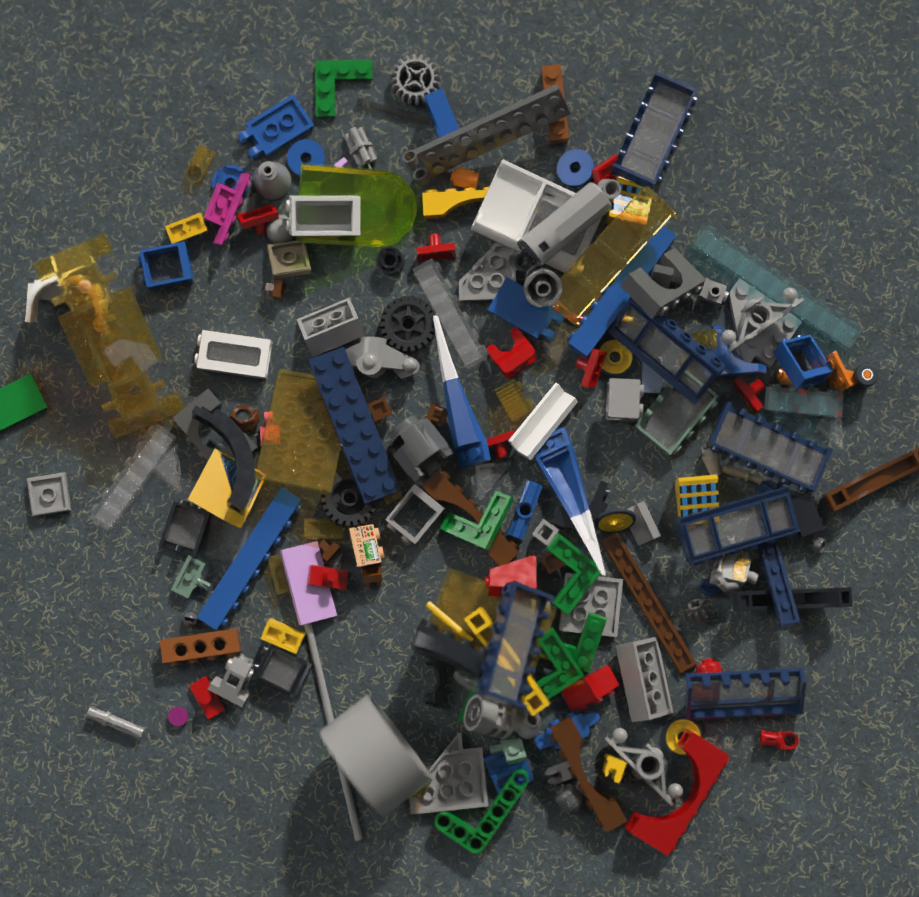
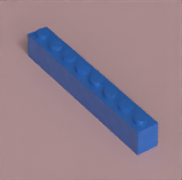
(615, 297)
(248, 559)

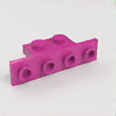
(223, 206)

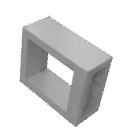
(415, 490)

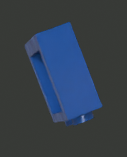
(440, 113)
(185, 263)
(812, 353)

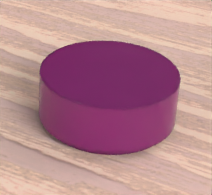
(178, 716)

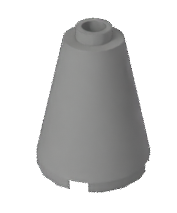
(272, 180)
(542, 287)

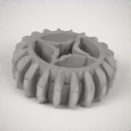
(409, 84)

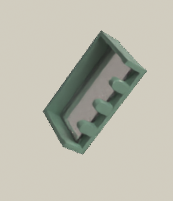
(672, 418)

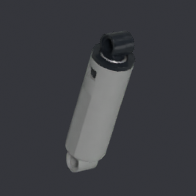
(564, 225)

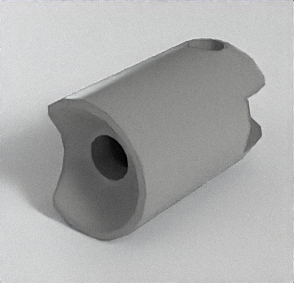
(564, 774)

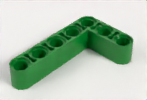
(489, 816)

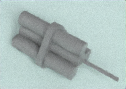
(360, 147)

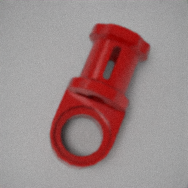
(778, 739)

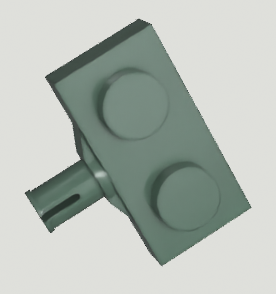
(190, 577)
(512, 748)

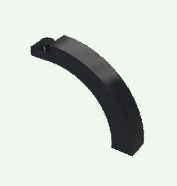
(240, 448)
(802, 597)

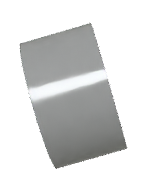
(375, 755)

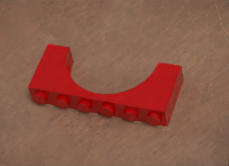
(665, 830)

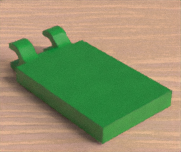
(20, 401)

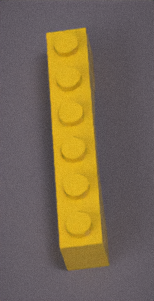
(439, 204)
(482, 627)

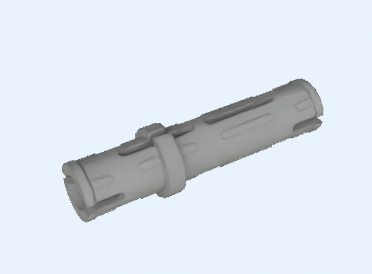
(115, 722)

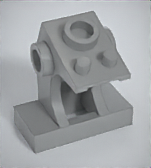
(241, 668)

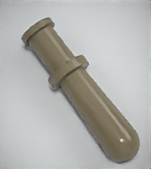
(730, 470)

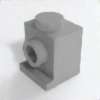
(707, 295)
(545, 532)

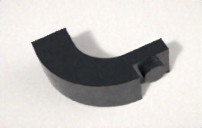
(596, 507)

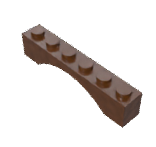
(872, 480)
(442, 490)
(569, 739)

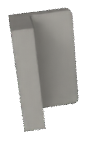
(644, 527)

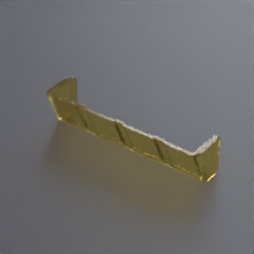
(611, 252)

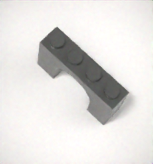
(657, 299)
(192, 427)

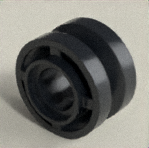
(399, 260)

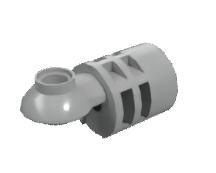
(499, 720)

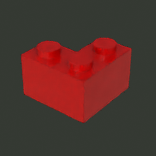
(590, 689)

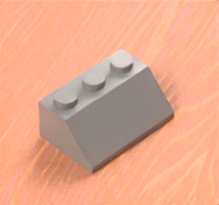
(330, 327)

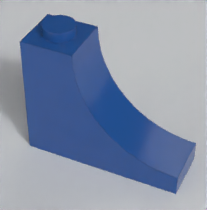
(734, 362)

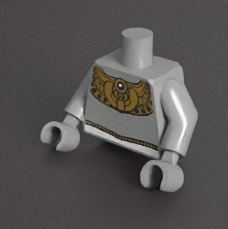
(732, 572)

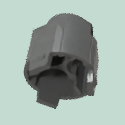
(417, 446)

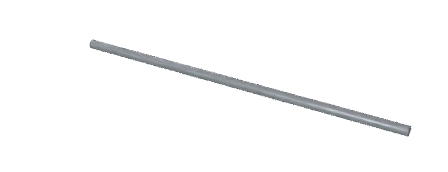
(329, 717)

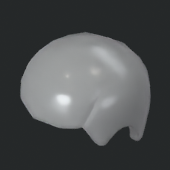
(277, 231)

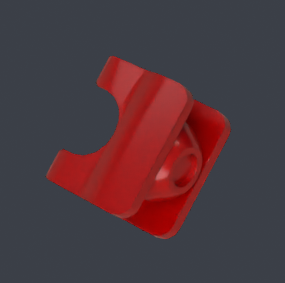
(516, 359)

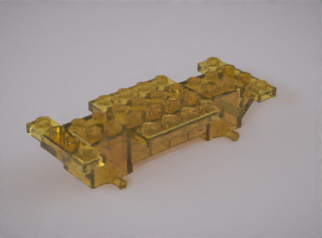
(97, 322)

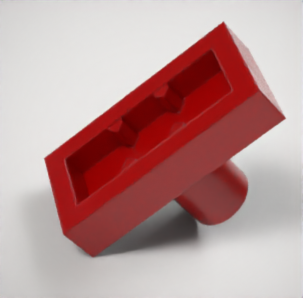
(603, 170)
(257, 218)
(436, 250)
(591, 367)
(749, 393)
(498, 443)
(327, 577)
(207, 699)

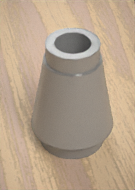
(711, 461)

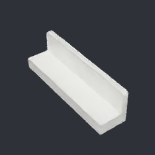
(542, 421)

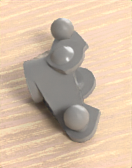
(766, 311)
(374, 357)
(674, 791)

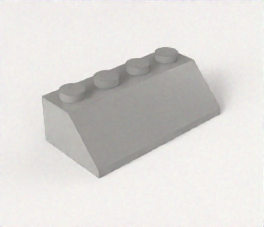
(644, 679)

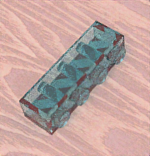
(803, 402)

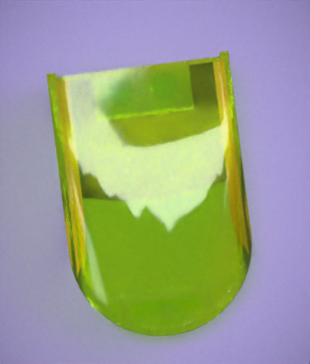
(385, 202)

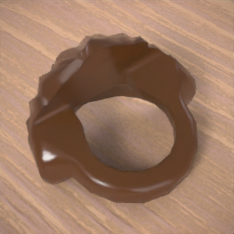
(246, 425)

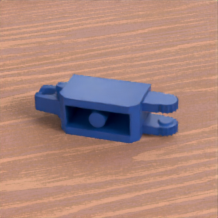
(581, 721)

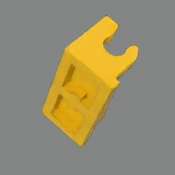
(186, 228)
(283, 635)
(615, 766)

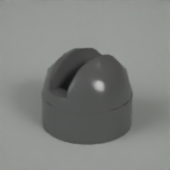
(819, 545)
(191, 615)

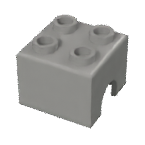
(624, 400)

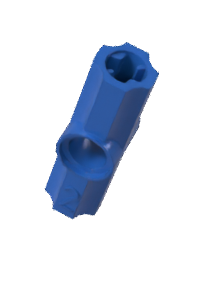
(520, 522)

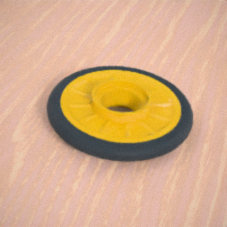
(619, 368)
(615, 520)
(673, 728)

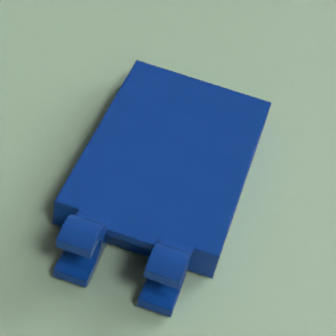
(276, 127)
(516, 310)

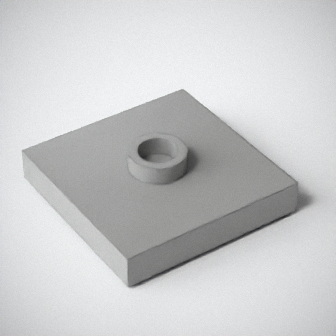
(49, 494)

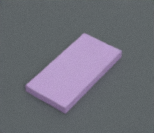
(310, 601)

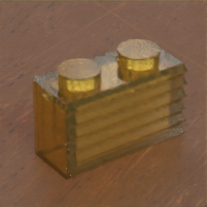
(513, 401)

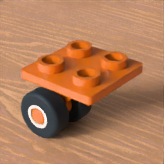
(857, 379)

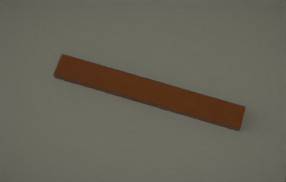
(648, 603)

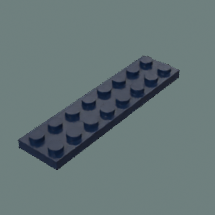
(353, 425)

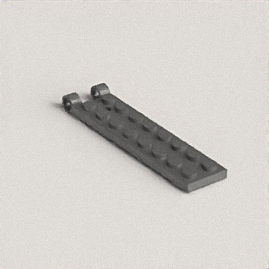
(487, 134)

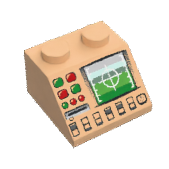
(366, 545)

